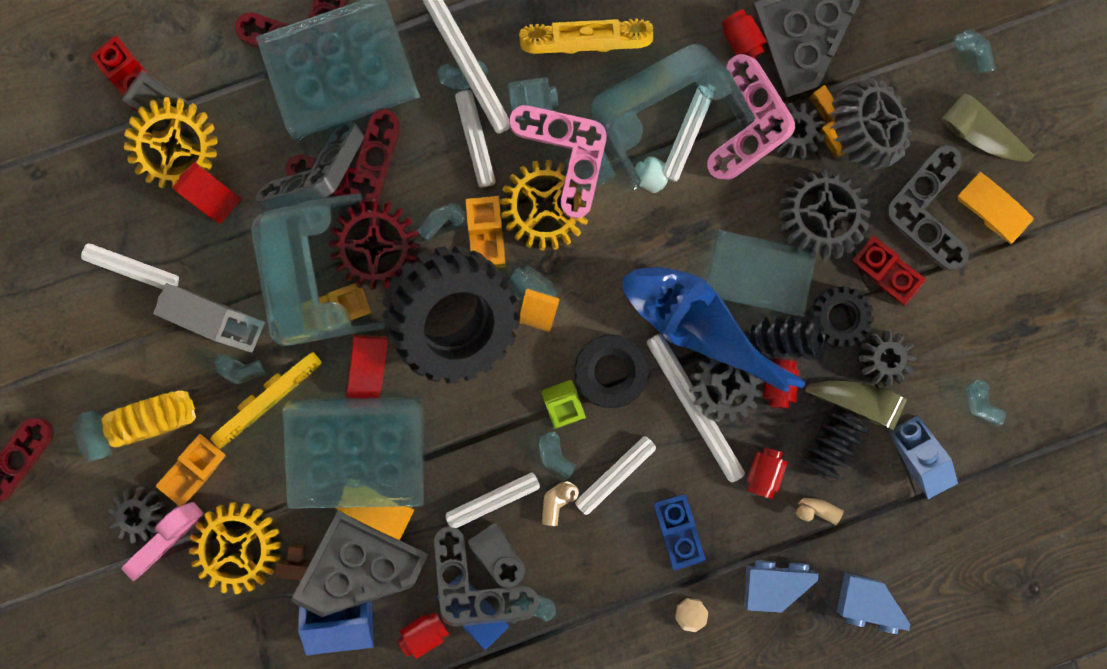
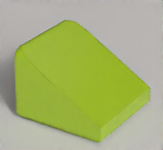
(563, 404)

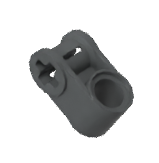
(495, 549)

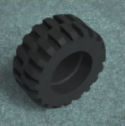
(474, 345)

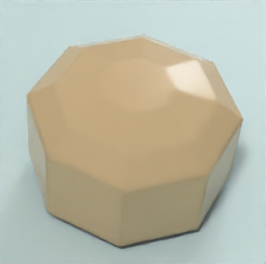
(691, 614)

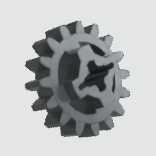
(721, 398)

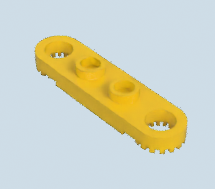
(586, 36)
(276, 389)

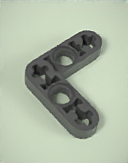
(322, 178)
(917, 204)
(461, 594)

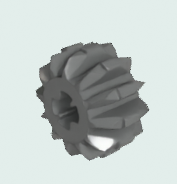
(809, 133)
(893, 348)
(125, 515)

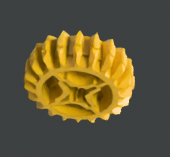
(155, 138)
(526, 227)
(148, 418)
(225, 536)

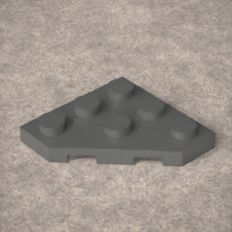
(803, 38)
(356, 567)

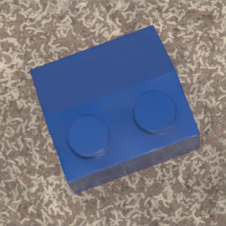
(337, 631)

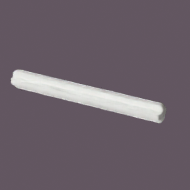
(468, 65)
(704, 424)

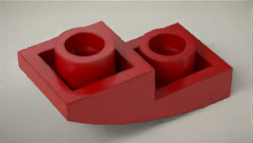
(118, 64)
(206, 192)
(888, 271)
(366, 366)

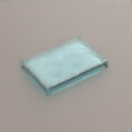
(761, 273)

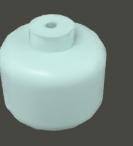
(651, 174)

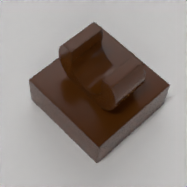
(293, 566)

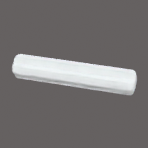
(686, 136)
(475, 139)
(128, 266)
(615, 475)
(492, 500)

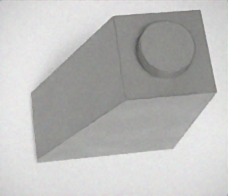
(208, 318)

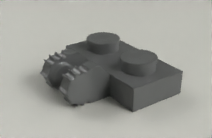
(146, 89)

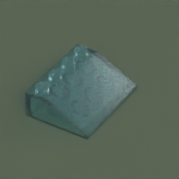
(337, 67)
(354, 452)

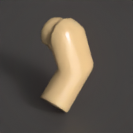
(555, 499)
(819, 507)

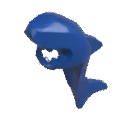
(696, 317)

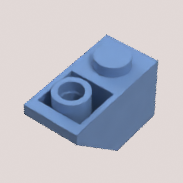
(924, 457)
(776, 588)
(870, 601)

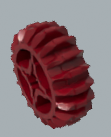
(389, 244)

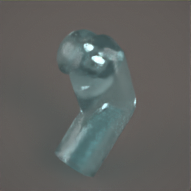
(980, 46)
(454, 78)
(439, 217)
(236, 371)
(980, 405)
(552, 457)
(545, 611)

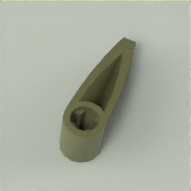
(981, 128)
(862, 400)

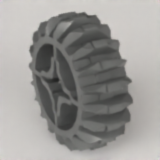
(870, 124)
(848, 212)

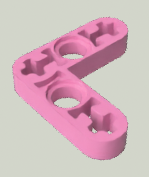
(764, 119)
(580, 150)
(169, 531)

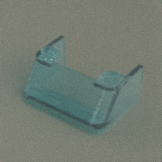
(618, 105)
(289, 276)

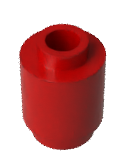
(743, 34)
(777, 397)
(766, 473)
(422, 635)

